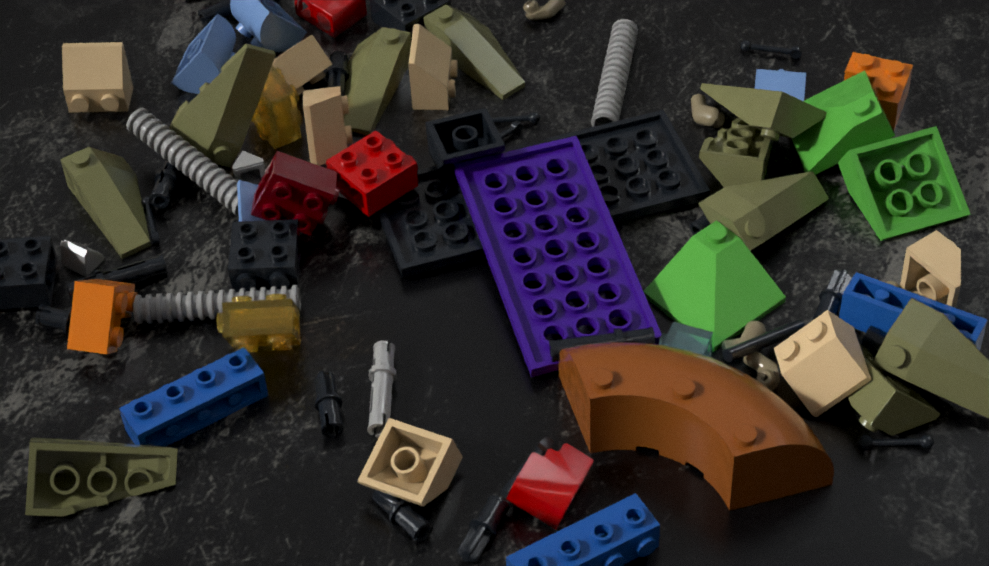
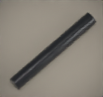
(762, 341)

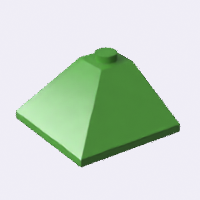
(851, 121)
(904, 183)
(715, 285)

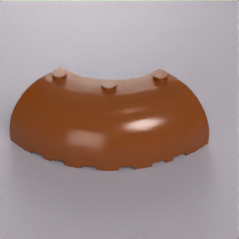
(696, 415)

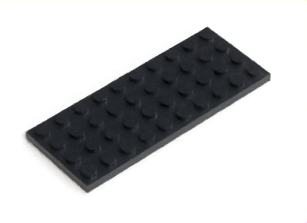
(634, 161)

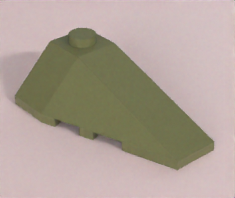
(374, 76)
(737, 154)

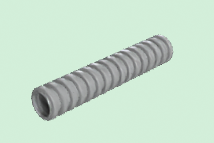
(615, 73)
(184, 157)
(199, 305)

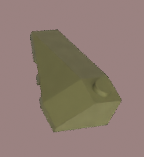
(475, 50)
(225, 107)
(767, 110)
(110, 196)
(764, 207)
(936, 356)
(888, 403)
(87, 474)

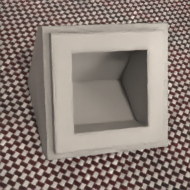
(248, 168)
(79, 257)

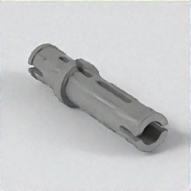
(381, 380)

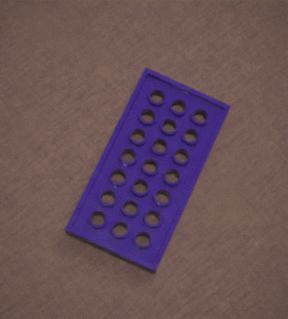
(565, 235)

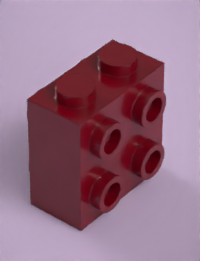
(295, 191)

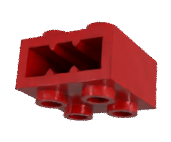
(373, 172)

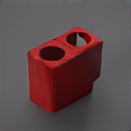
(332, 15)
(550, 483)

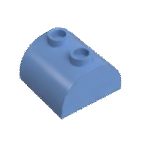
(267, 23)
(205, 55)

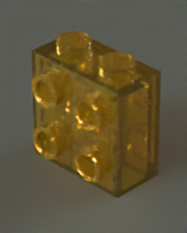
(277, 111)
(260, 323)

